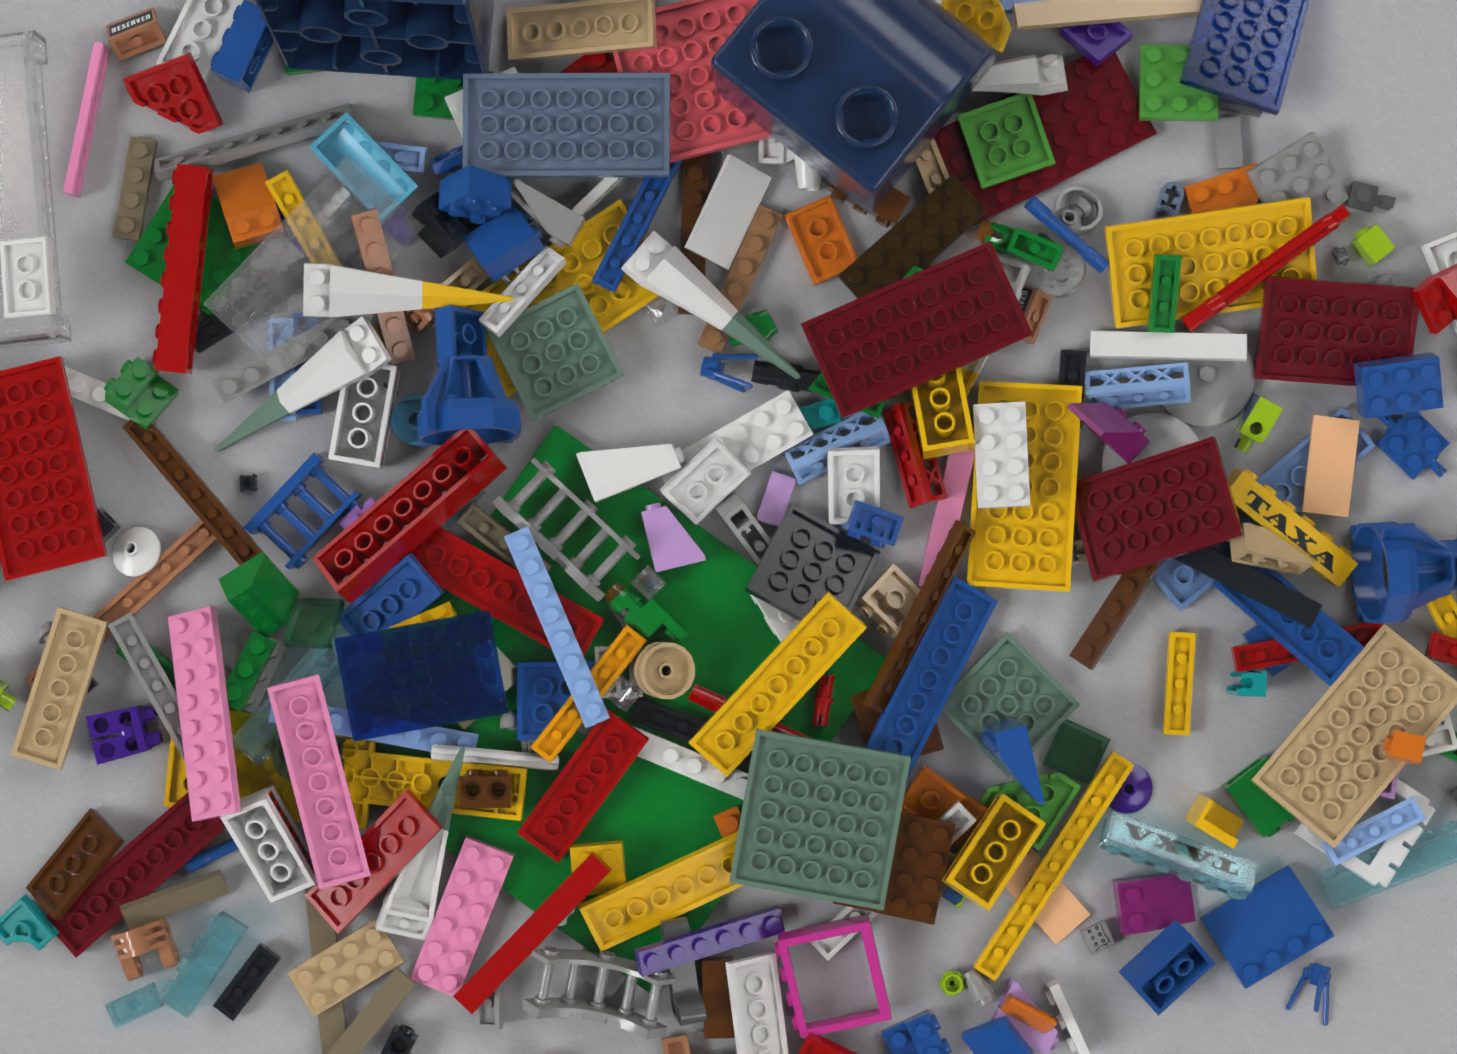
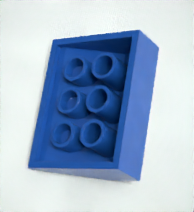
(1012, 748)
(1267, 927)

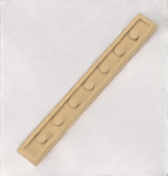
(1087, 12)

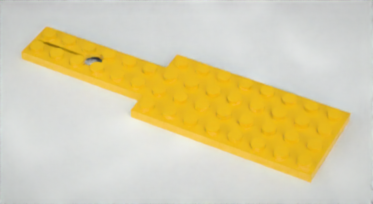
(369, 774)

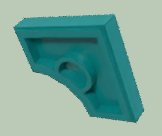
(26, 924)

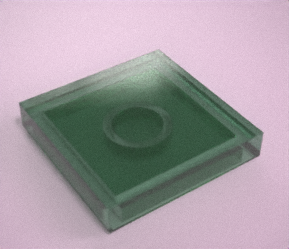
(314, 623)
(1076, 751)

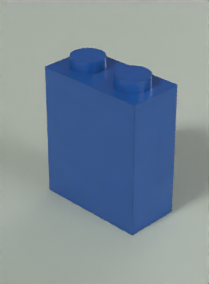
(504, 242)

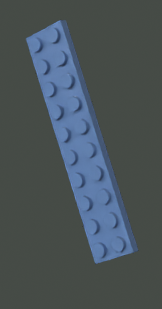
(1287, 478)

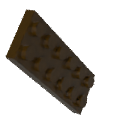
(915, 238)

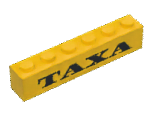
(1266, 510)

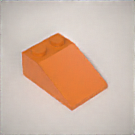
(247, 204)

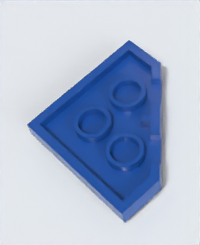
(539, 696)

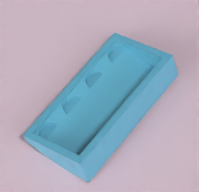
(350, 138)

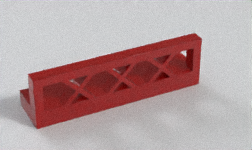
(909, 458)

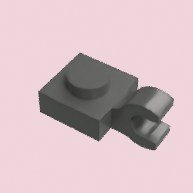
(1365, 197)

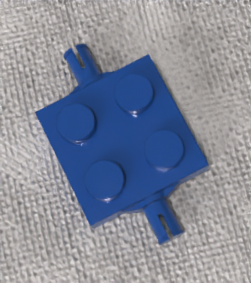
(1412, 444)

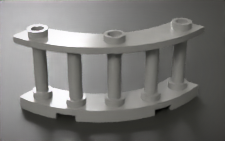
(554, 545)
(597, 1009)

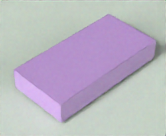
(775, 499)

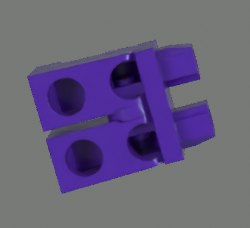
(131, 730)

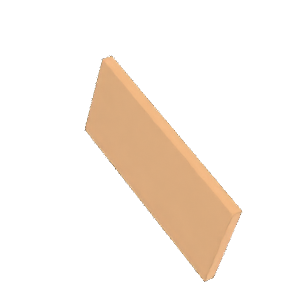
(1330, 466)
(1062, 910)

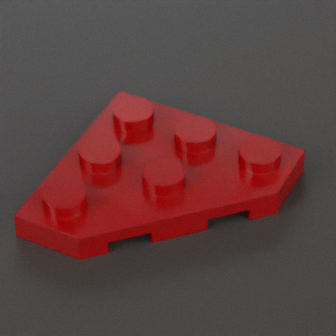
(176, 93)

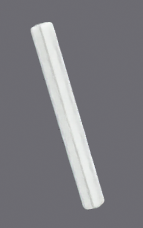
(494, 757)

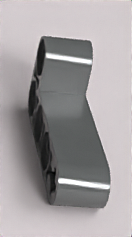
(684, 994)

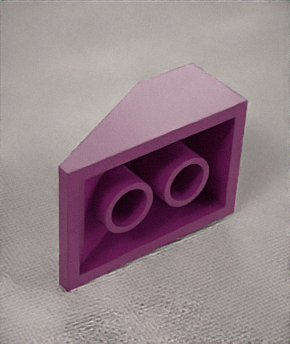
(1112, 428)
(1152, 902)

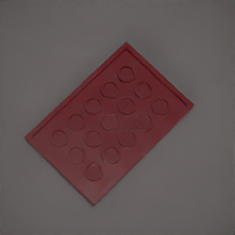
(1325, 326)
(1156, 509)

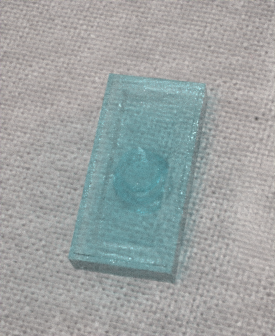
(134, 1005)

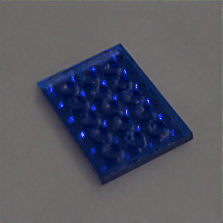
(1245, 50)
(421, 675)

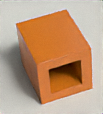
(1404, 747)

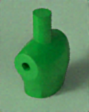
(763, 324)

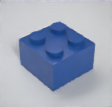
(475, 194)

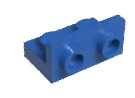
(873, 523)

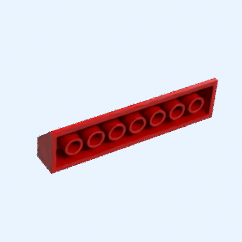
(408, 514)

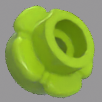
(958, 985)

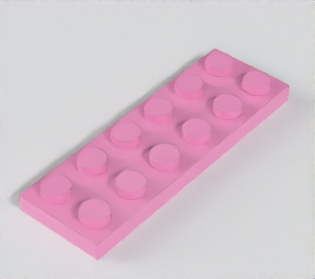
(462, 916)

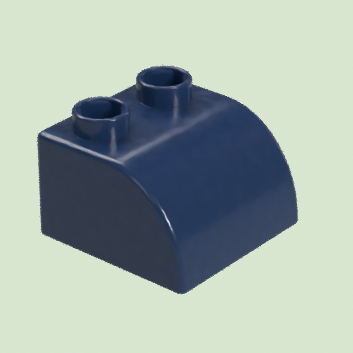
(383, 36)
(852, 82)

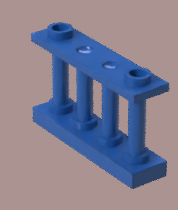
(278, 505)

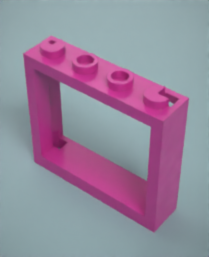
(823, 931)

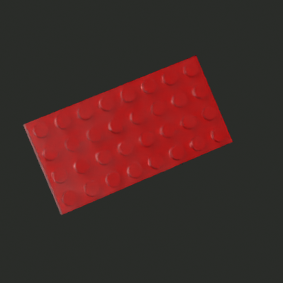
(44, 477)

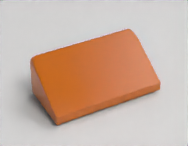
(1028, 1014)

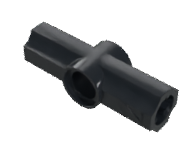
(769, 374)

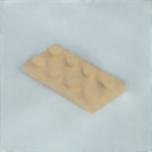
(345, 967)

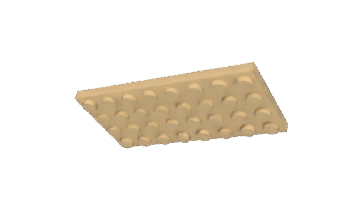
(1335, 756)

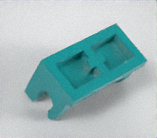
(1252, 683)

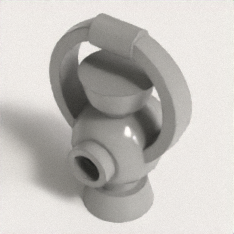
(1078, 209)

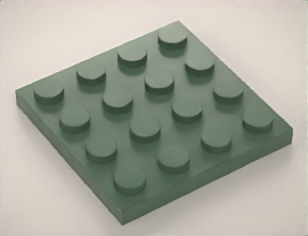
(556, 353)
(1008, 686)

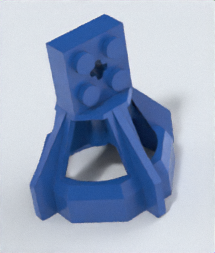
(466, 387)
(1417, 569)

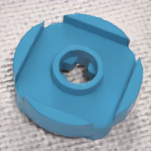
(401, 418)

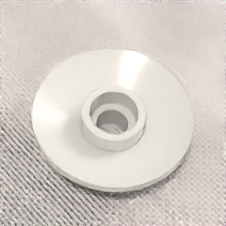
(144, 556)

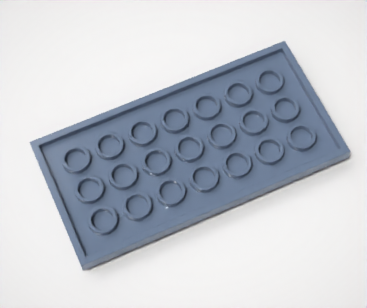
(567, 124)

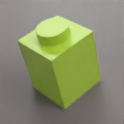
(1372, 244)

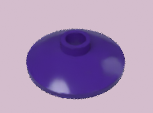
(1140, 794)

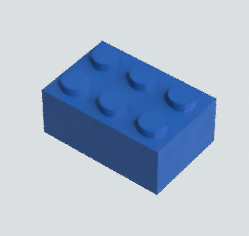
(243, 48)
(1398, 385)
(1167, 967)

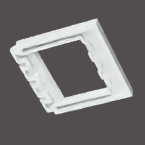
(1392, 850)

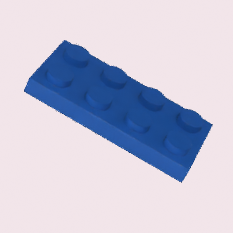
(392, 599)

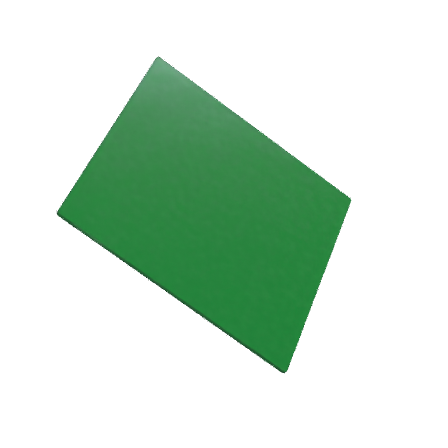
(651, 806)

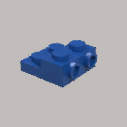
(916, 1036)

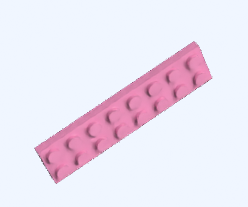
(204, 714)
(318, 781)

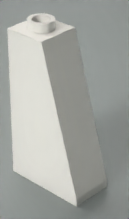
(625, 468)

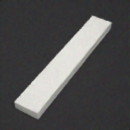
(1168, 346)

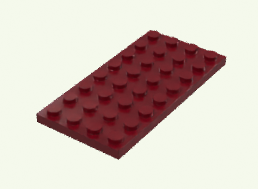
(1081, 125)
(916, 329)

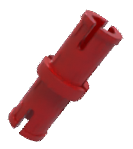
(823, 700)

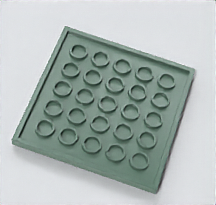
(820, 819)

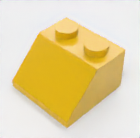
(611, 853)

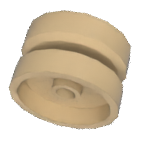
(648, 670)

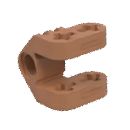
(144, 939)

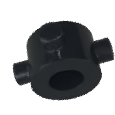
(248, 483)

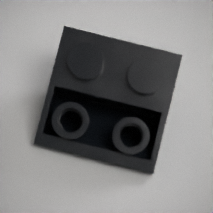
(440, 230)

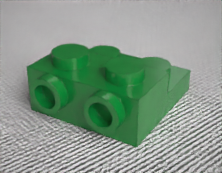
(140, 392)

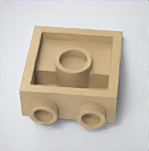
(888, 601)

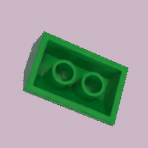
(260, 593)

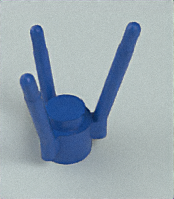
(714, 370)
(1319, 976)

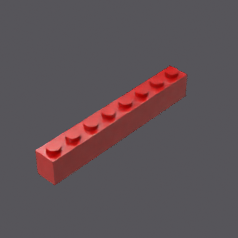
(184, 268)

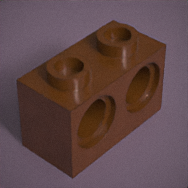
(487, 796)

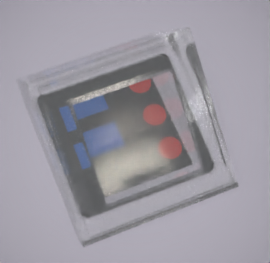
(648, 582)
(623, 693)

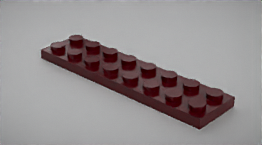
(135, 874)

